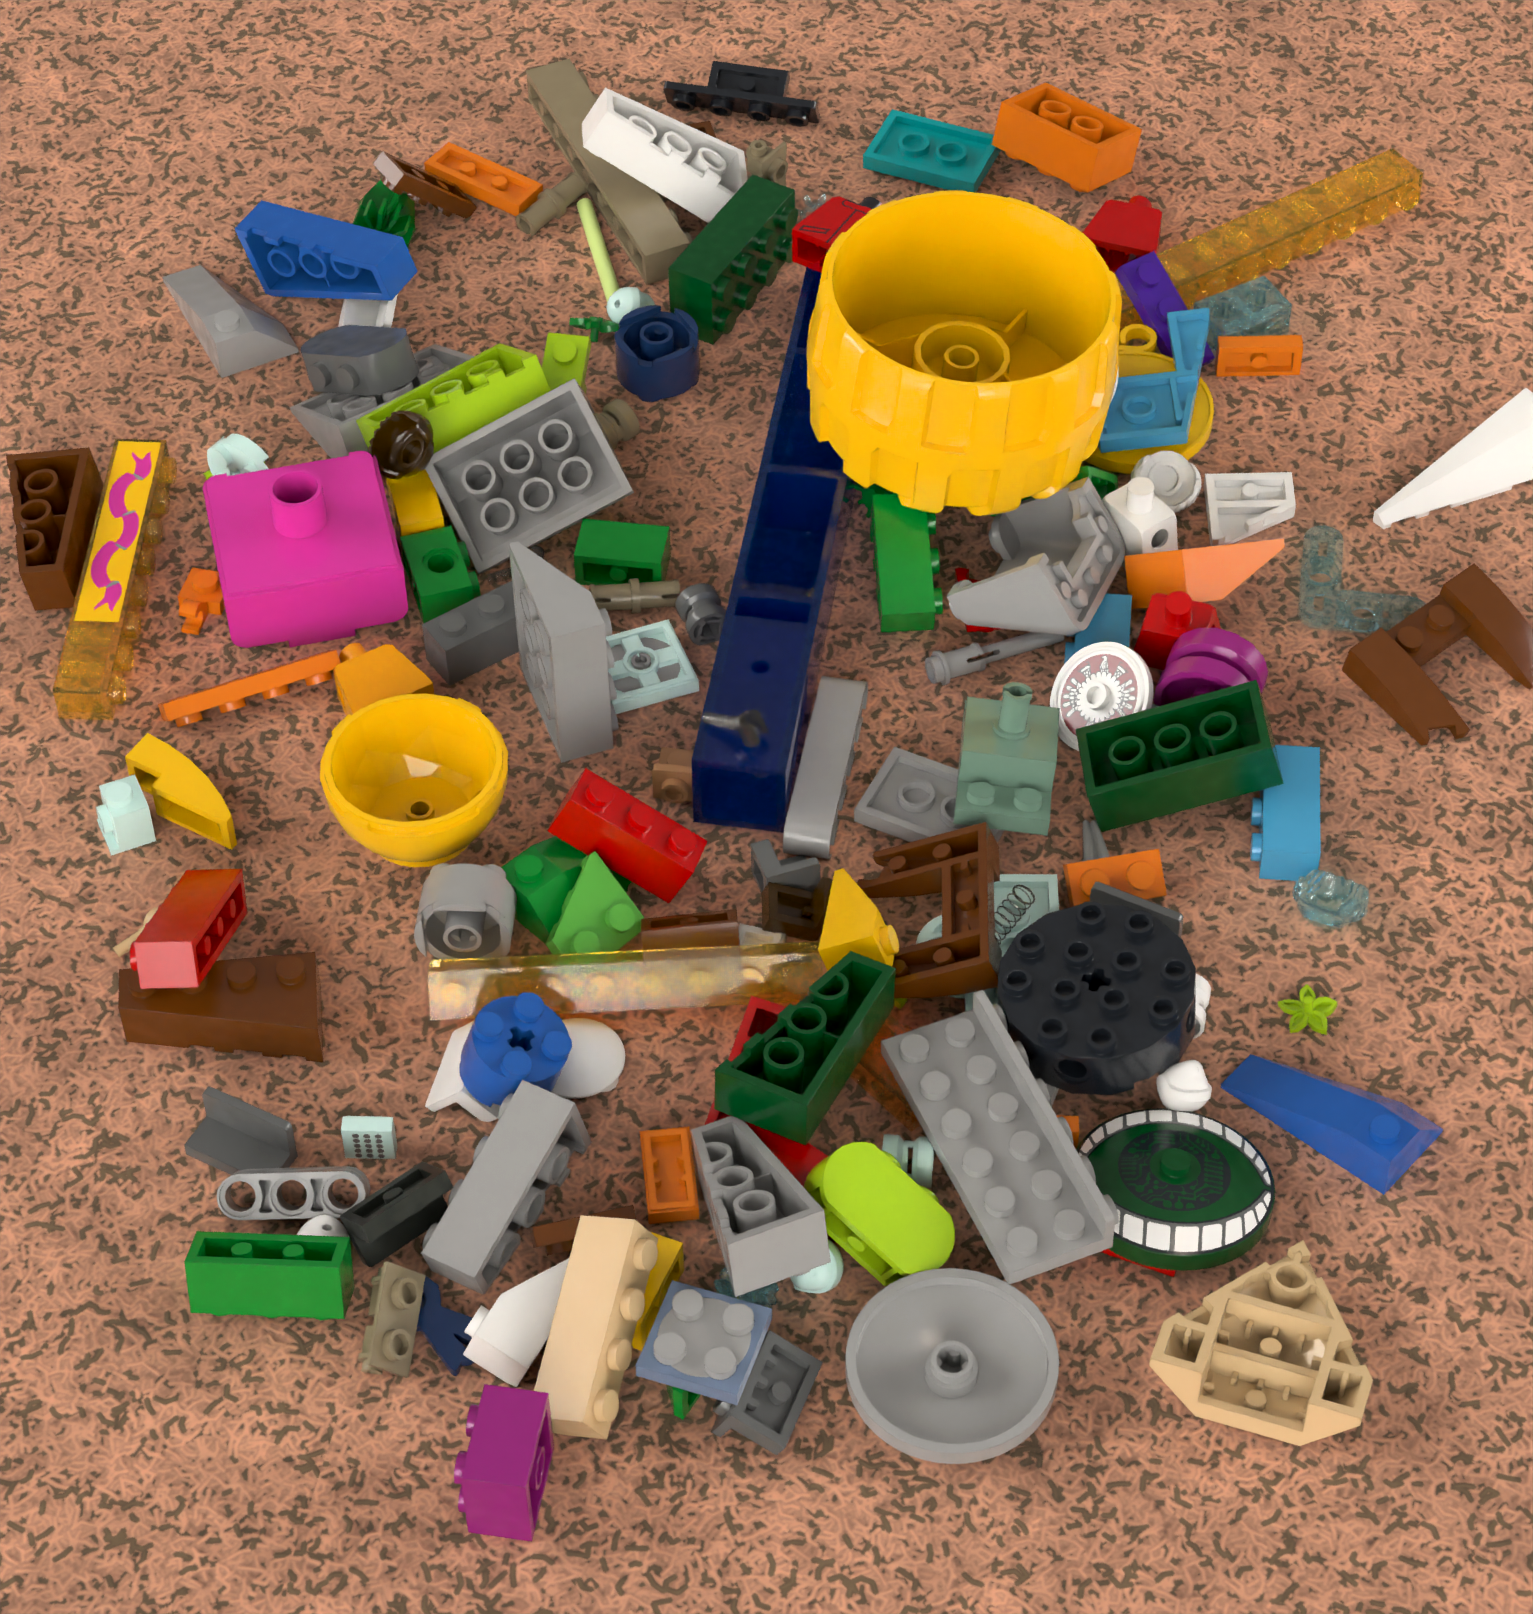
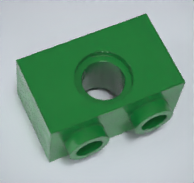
(438, 571)

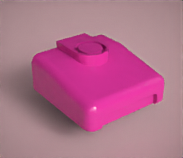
(305, 551)

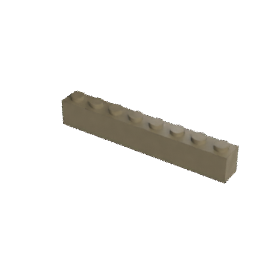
(630, 208)

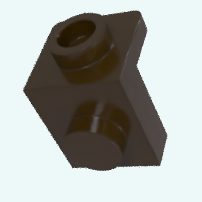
(795, 910)

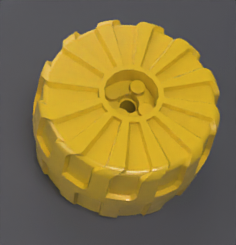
(963, 351)

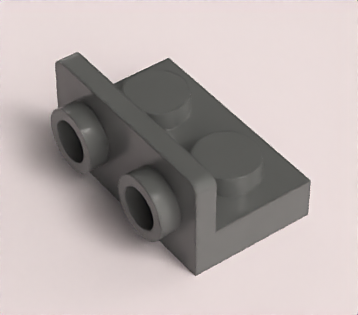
(771, 1395)

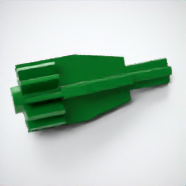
(387, 212)

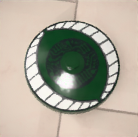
(1181, 1186)

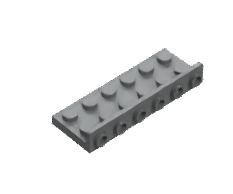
(1002, 1141)

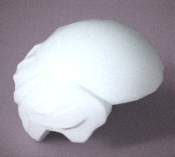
(1174, 478)

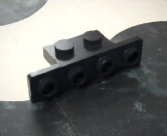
(744, 90)

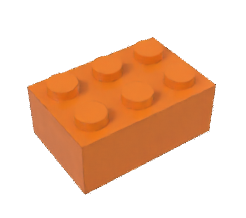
(1066, 137)

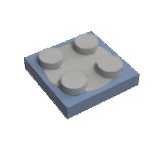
(704, 1342)

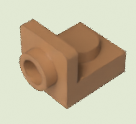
(673, 775)

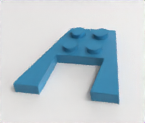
(1160, 406)

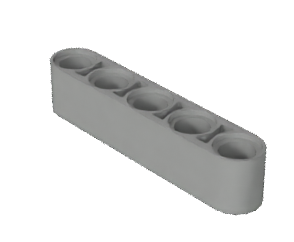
(823, 767)

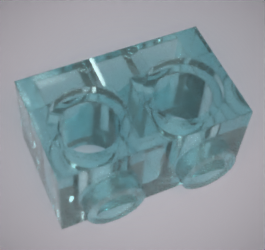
(1247, 310)

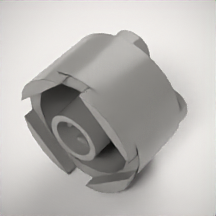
(465, 912)

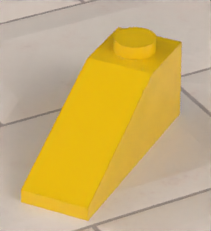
(854, 925)

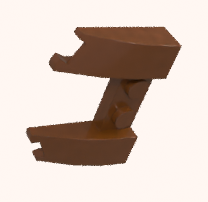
(1390, 661)
(964, 870)

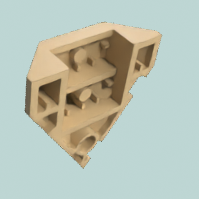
(1267, 1355)

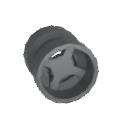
(702, 613)

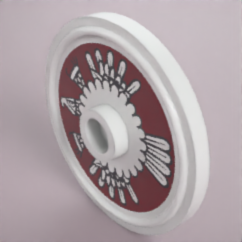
(1099, 686)

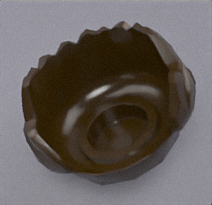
(402, 444)

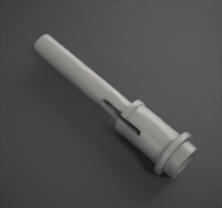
(952, 664)

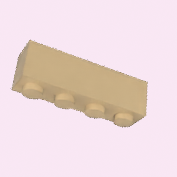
(595, 1324)

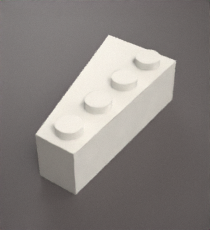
(664, 154)

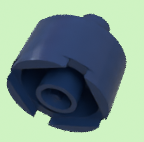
(657, 353)

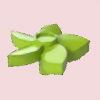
(1308, 1011)

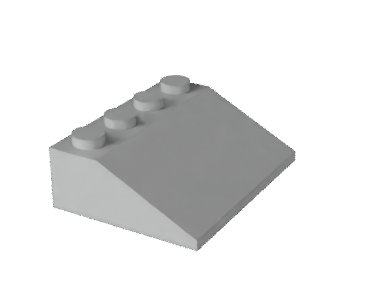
(333, 416)
(528, 475)
(564, 655)

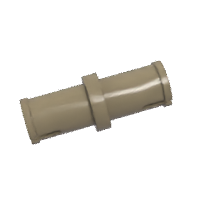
(552, 203)
(636, 595)

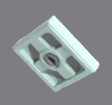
(649, 667)

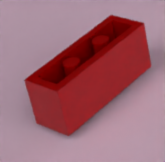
(627, 835)

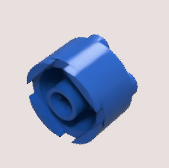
(513, 1043)

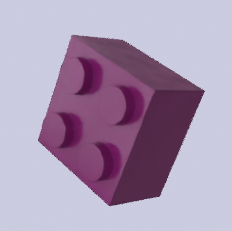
(505, 1462)

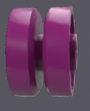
(1208, 662)

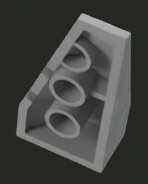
(227, 323)

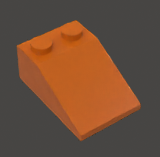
(1200, 572)

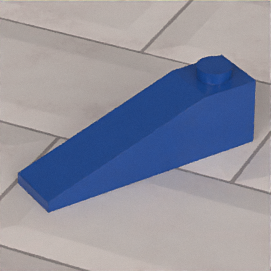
(1348, 1125)

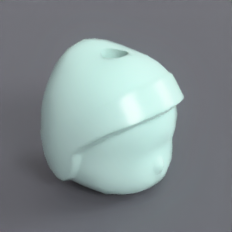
(625, 301)
(823, 1277)

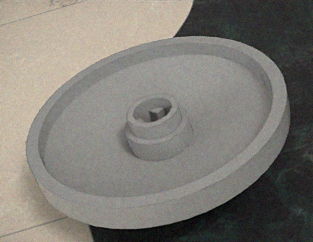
(952, 1366)

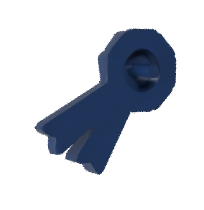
(443, 1328)

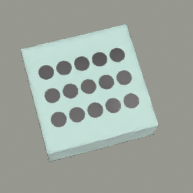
(369, 1137)

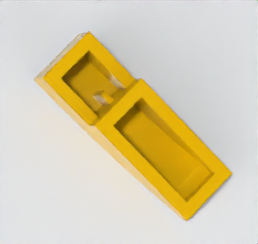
(415, 504)
(181, 790)

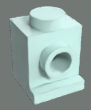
(124, 815)

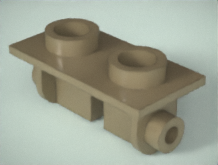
(767, 162)
(395, 1311)

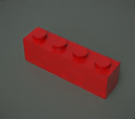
(189, 929)

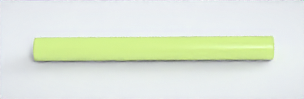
(597, 247)

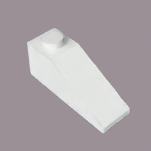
(516, 1326)

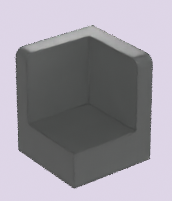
(791, 872)

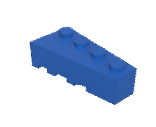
(322, 256)

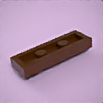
(423, 186)

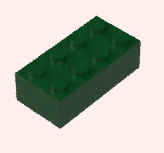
(734, 257)
(1178, 756)

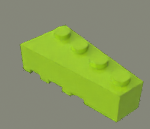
(468, 395)

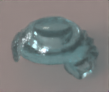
(1330, 899)

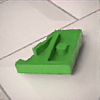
(595, 913)

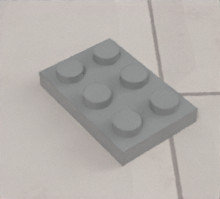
(911, 798)

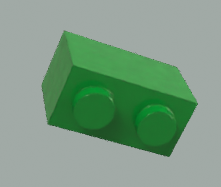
(621, 551)

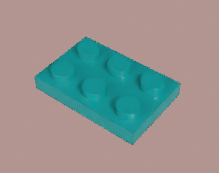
(931, 152)

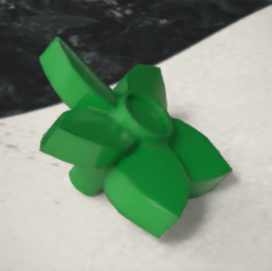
(596, 325)

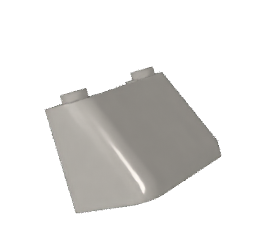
(1053, 568)

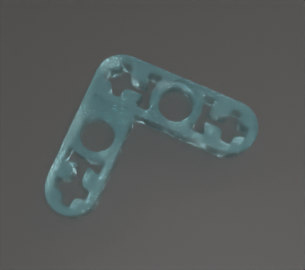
(1337, 602)

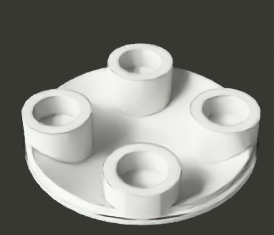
(593, 1062)

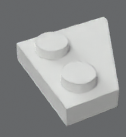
(1246, 504)

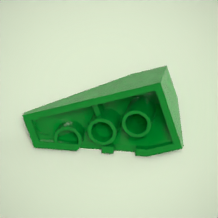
(542, 881)

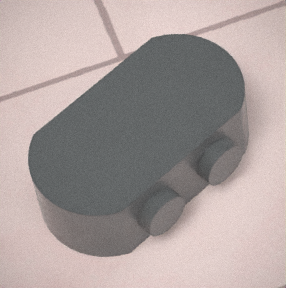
(359, 360)

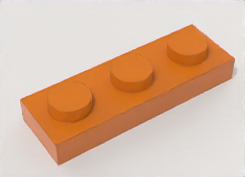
(484, 179)

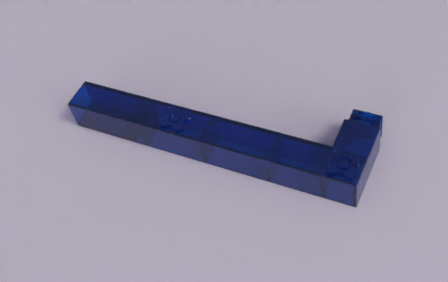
(776, 608)

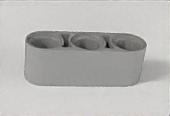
(269, 1199)

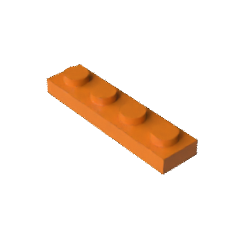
(232, 694)

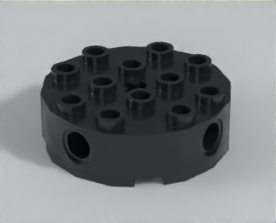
(1098, 997)

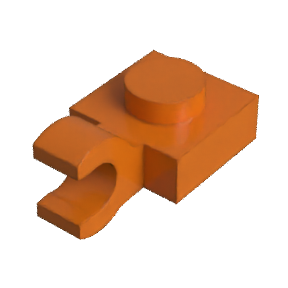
(198, 598)

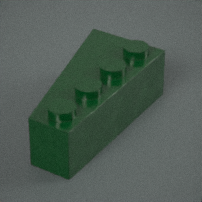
(806, 1057)

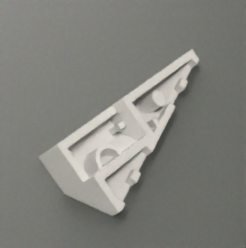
(1475, 468)

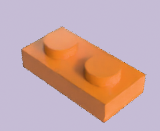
(1258, 355)
(1133, 873)

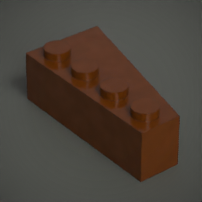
(54, 520)
(240, 1005)

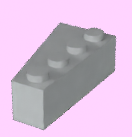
(505, 1186)
(757, 1208)

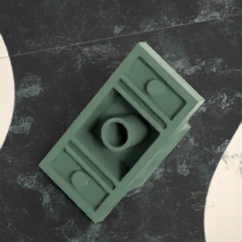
(1007, 762)

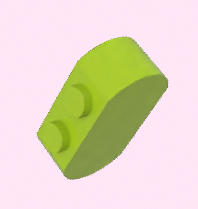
(880, 1212)

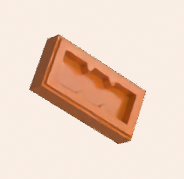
(669, 1175)

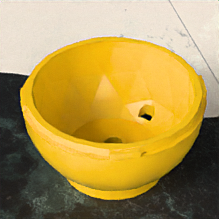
(413, 760)

